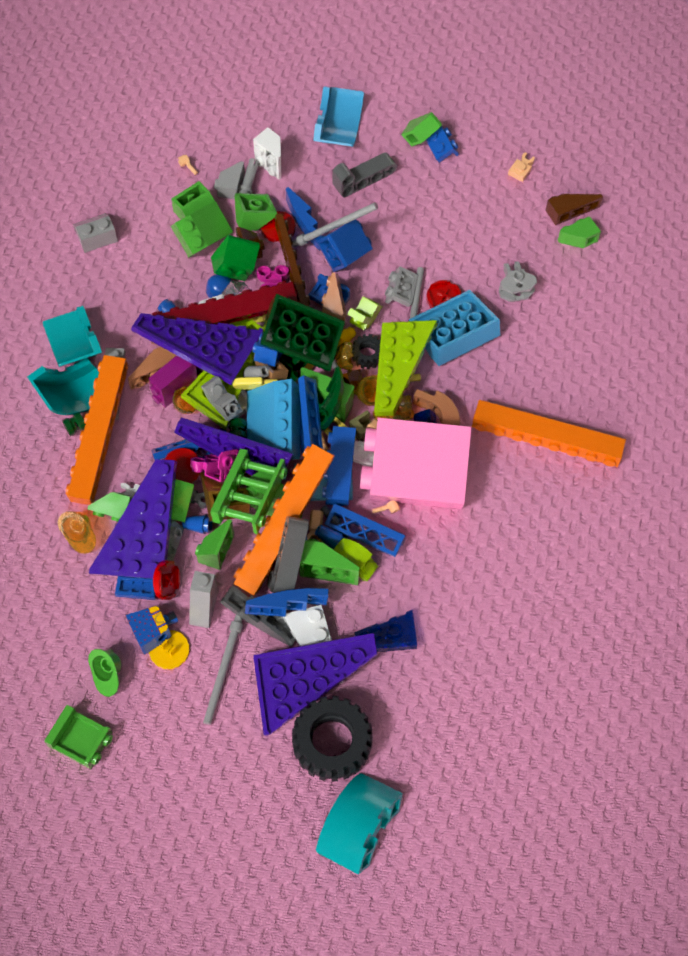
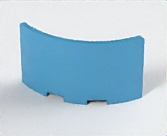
(339, 116)

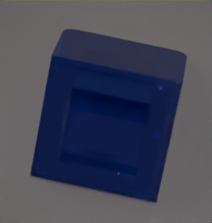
(425, 416)

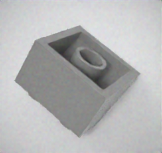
(95, 232)

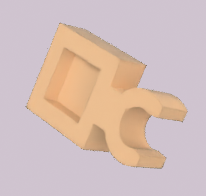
(521, 168)

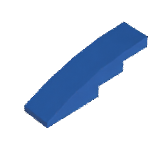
(302, 214)
(277, 603)

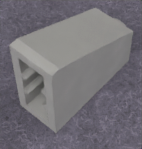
(202, 599)

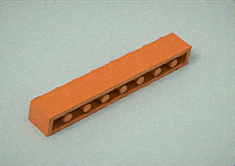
(98, 430)
(548, 433)
(293, 503)

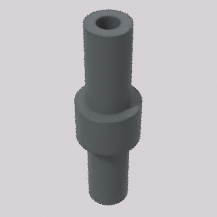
(335, 520)

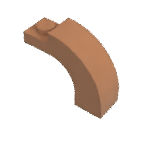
(440, 405)

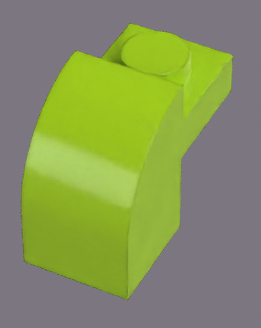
(365, 313)
(359, 556)

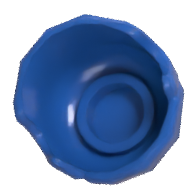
(216, 285)

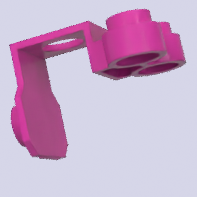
(270, 277)
(215, 465)

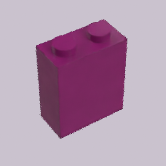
(170, 378)

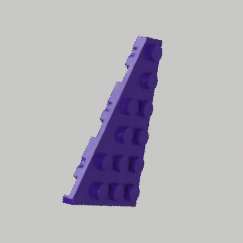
(212, 347)
(144, 528)
(302, 674)

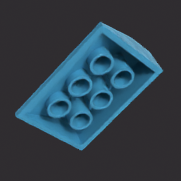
(461, 326)
(275, 416)

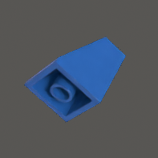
(344, 245)

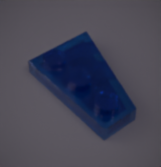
(394, 634)

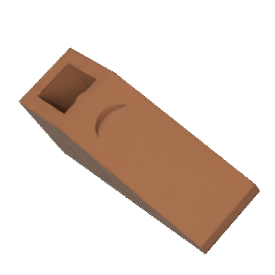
(333, 299)
(149, 366)

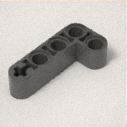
(352, 180)
(289, 555)

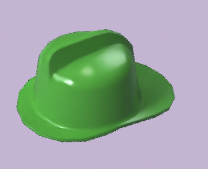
(105, 670)

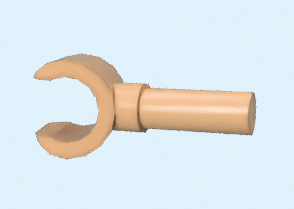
(184, 160)
(392, 506)

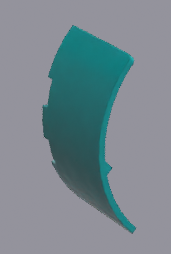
(71, 337)
(66, 390)
(355, 821)

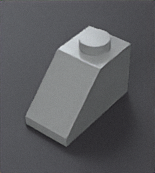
(230, 180)

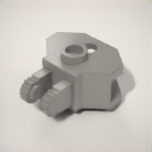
(516, 282)

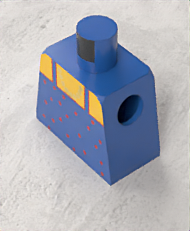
(151, 627)

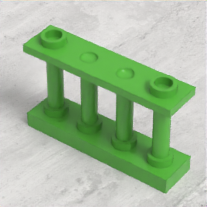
(236, 478)

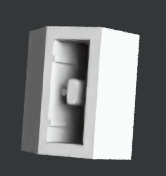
(268, 152)

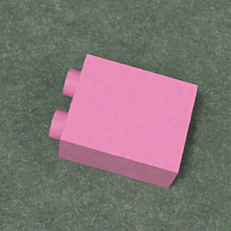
(417, 463)

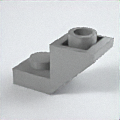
(222, 401)

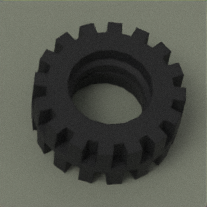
(366, 342)

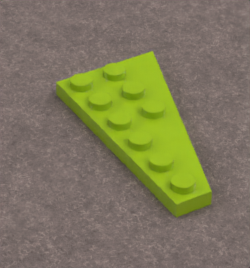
(399, 357)
(196, 397)

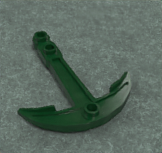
(332, 403)

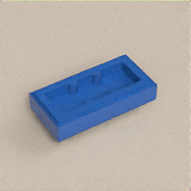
(135, 588)

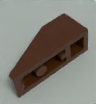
(568, 206)

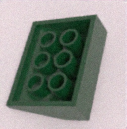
(301, 332)

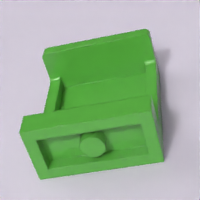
(79, 737)

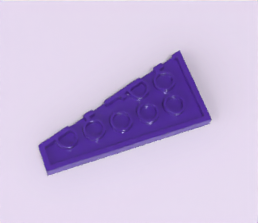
(218, 441)

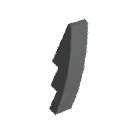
(272, 625)

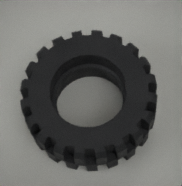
(332, 766)

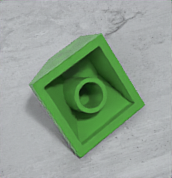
(253, 210)
(216, 545)

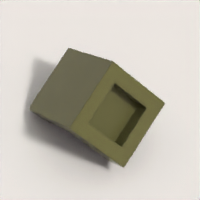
(360, 423)

